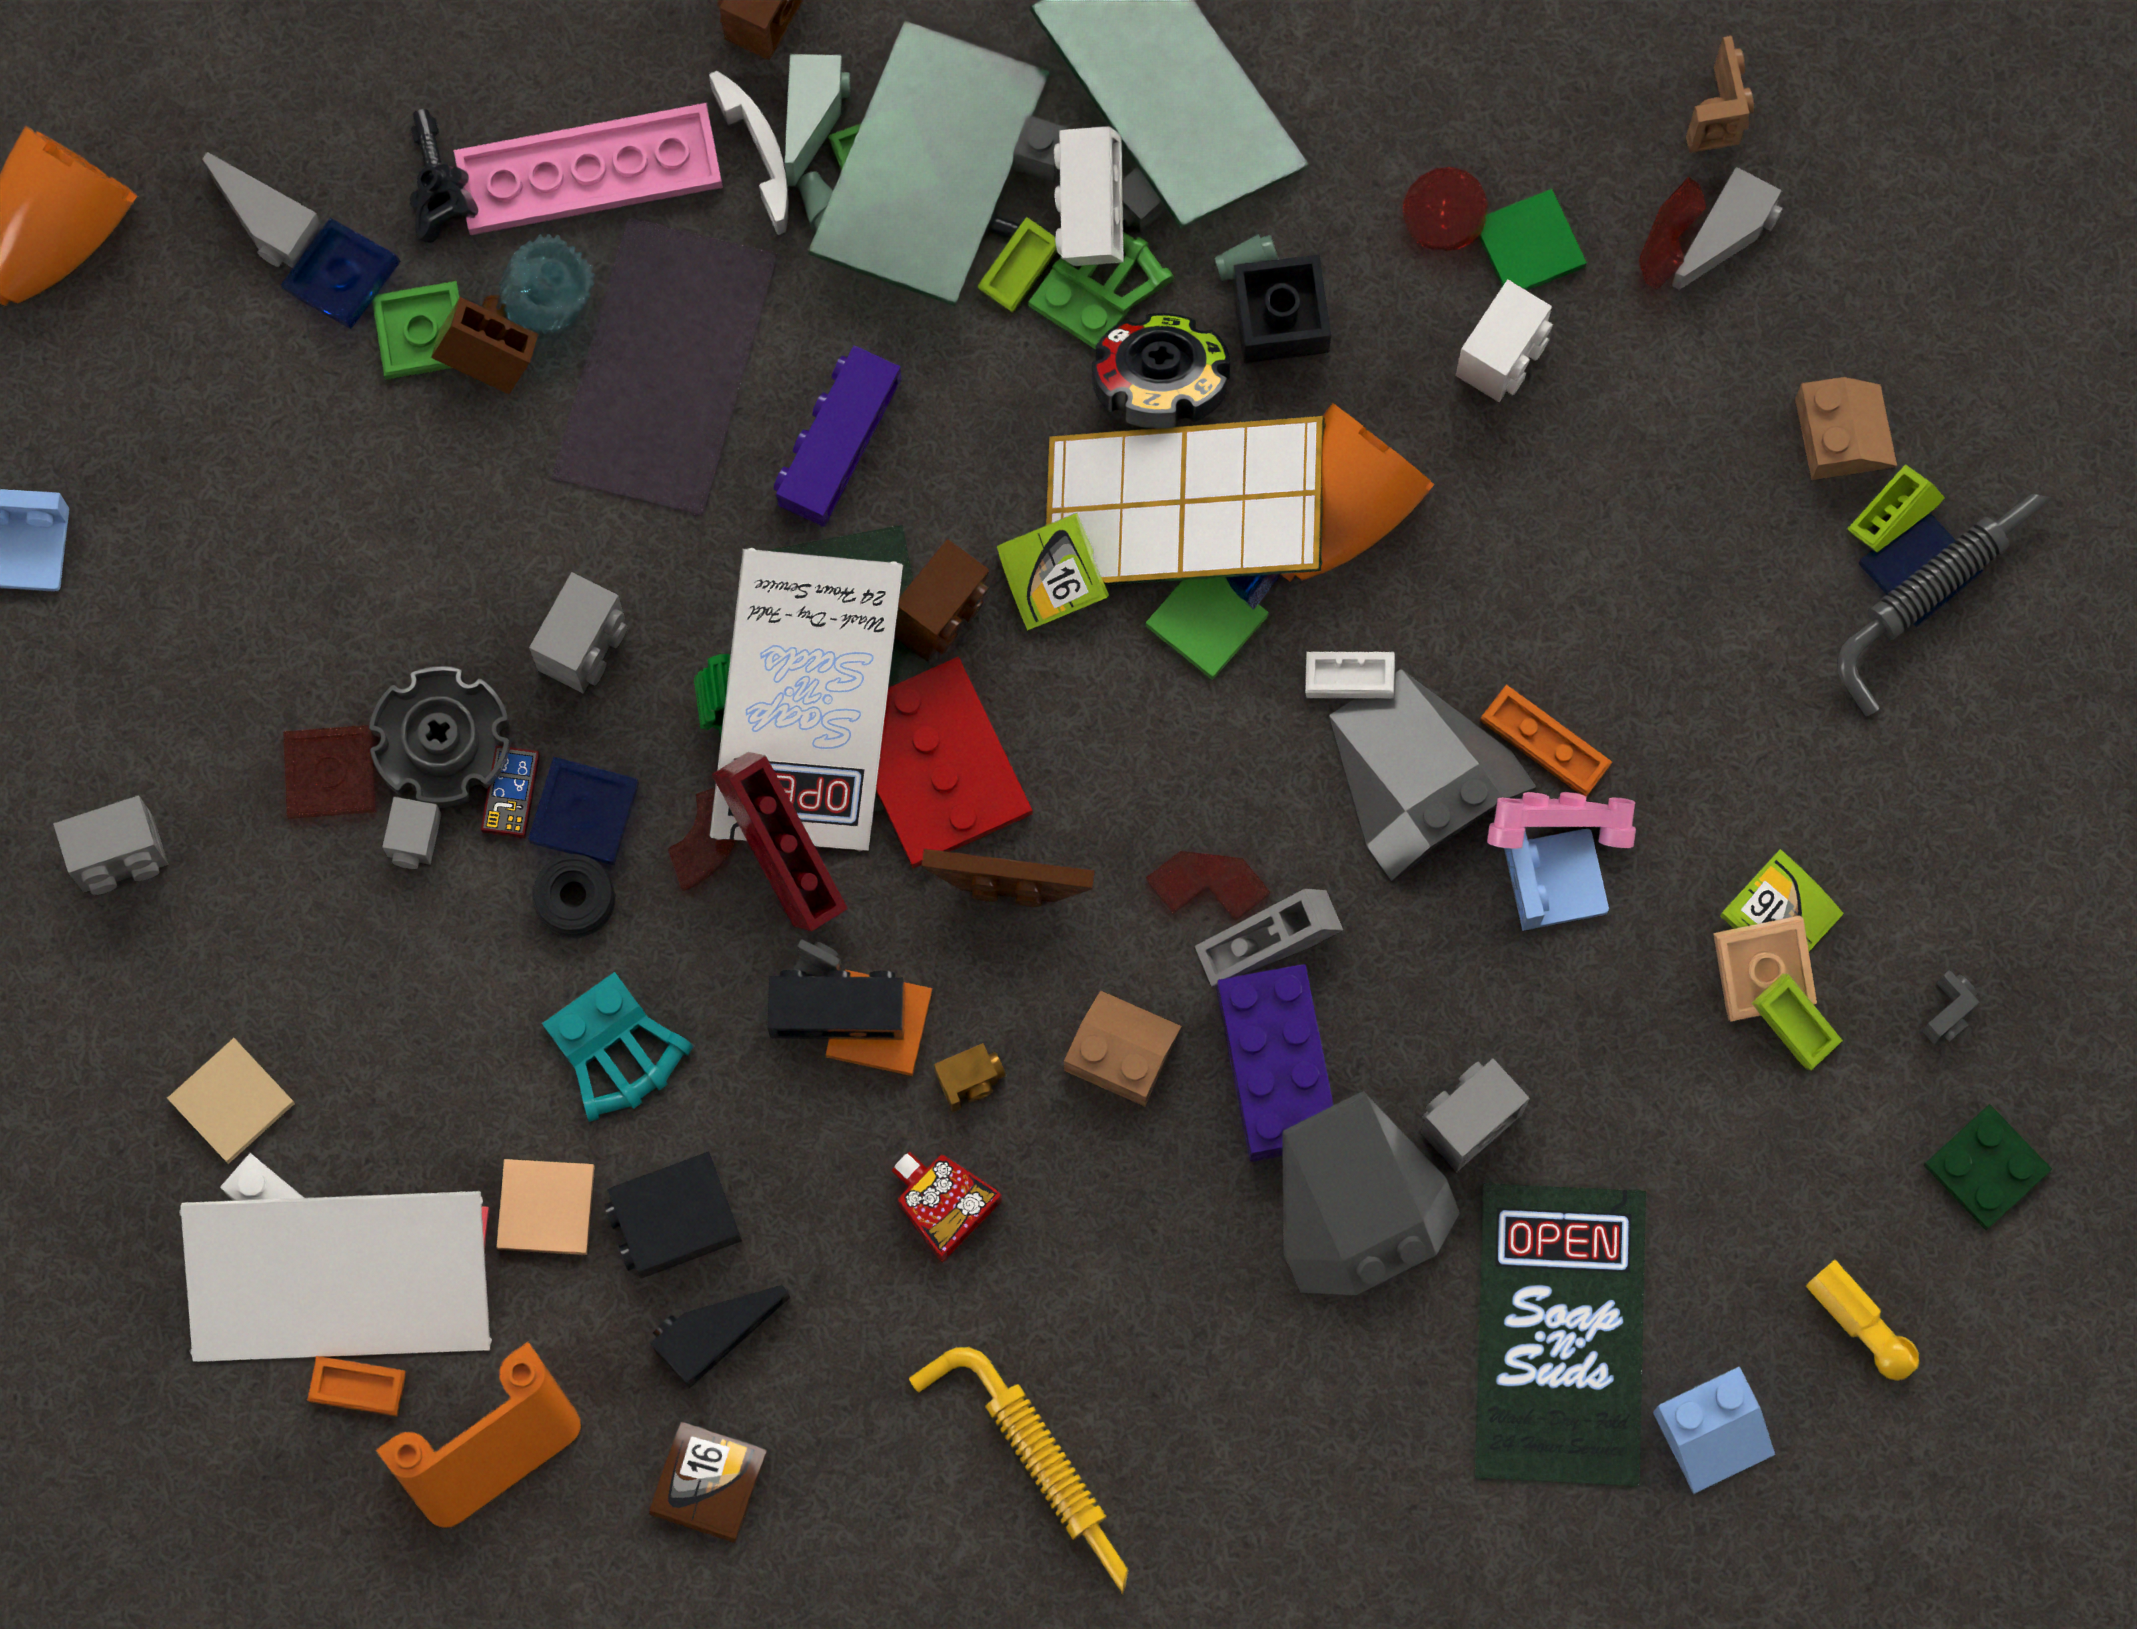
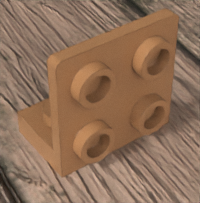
(1723, 119)

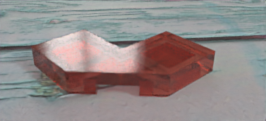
(1662, 249)
(1225, 876)

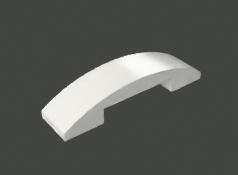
(737, 106)

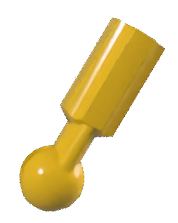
(1860, 1317)

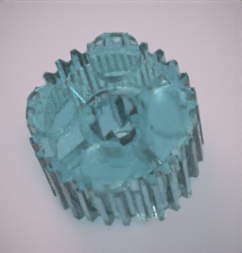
(561, 295)

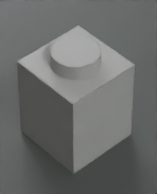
(411, 832)

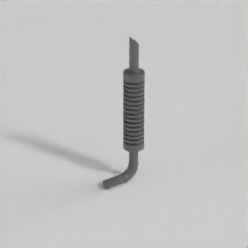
(1928, 588)

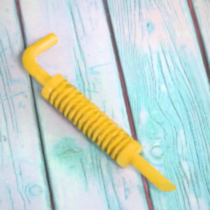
(1037, 1451)

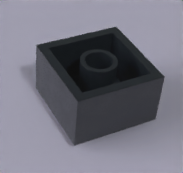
(1281, 308)

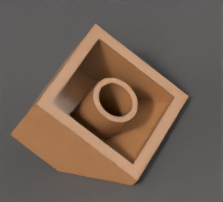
(1844, 427)
(1121, 1048)

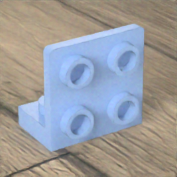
(32, 539)
(1557, 879)

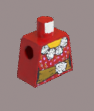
(944, 1201)

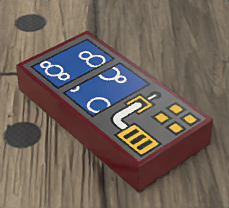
(511, 794)

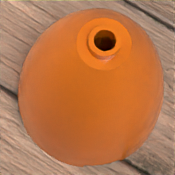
(51, 214)
(1363, 490)

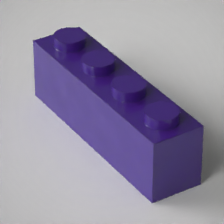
(837, 436)

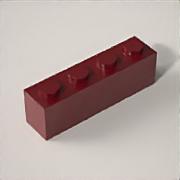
(779, 841)

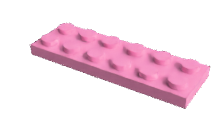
(590, 168)

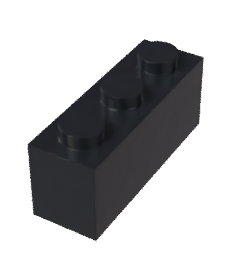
(836, 1006)

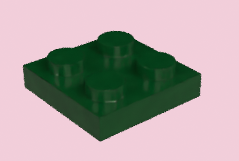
(1987, 1167)

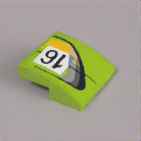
(1052, 571)
(1780, 893)

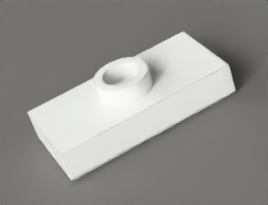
(1350, 674)

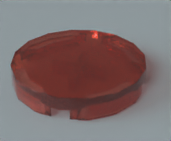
(1445, 209)

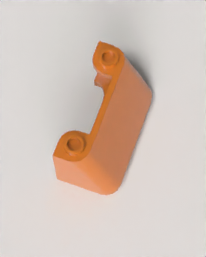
(493, 1451)

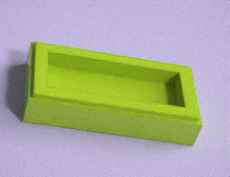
(1019, 265)
(1797, 1021)

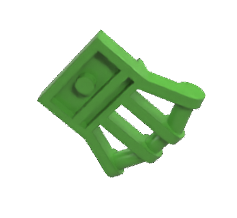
(1090, 308)

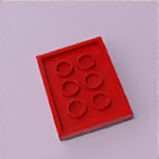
(944, 765)

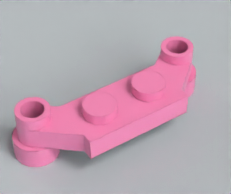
(1567, 811)

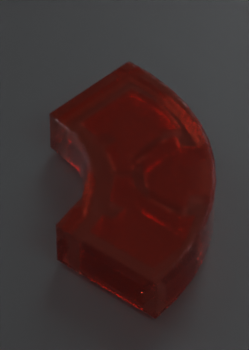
(698, 853)

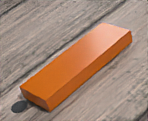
(1545, 741)

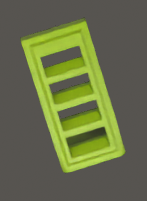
(1917, 500)

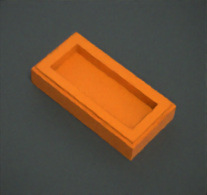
(357, 1386)

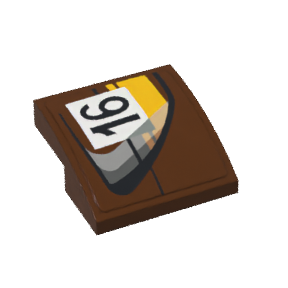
(707, 1482)

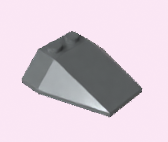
(1419, 772)
(1358, 1200)

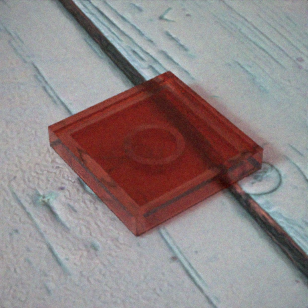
(329, 772)

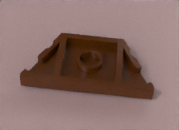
(996, 876)

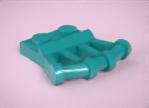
(597, 1023)

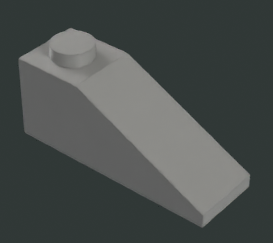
(273, 221)
(1733, 223)
(1270, 935)

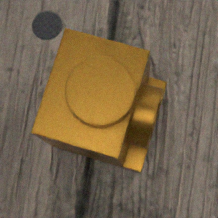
(969, 1075)

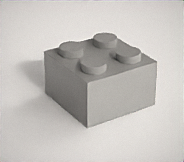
(579, 633)
(111, 845)
(1474, 1114)

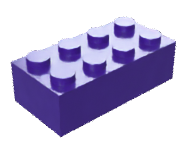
(1273, 1054)

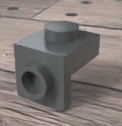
(1951, 1020)

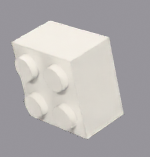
(1503, 342)

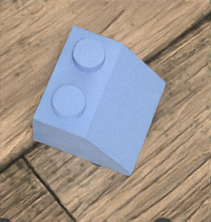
(1715, 1430)

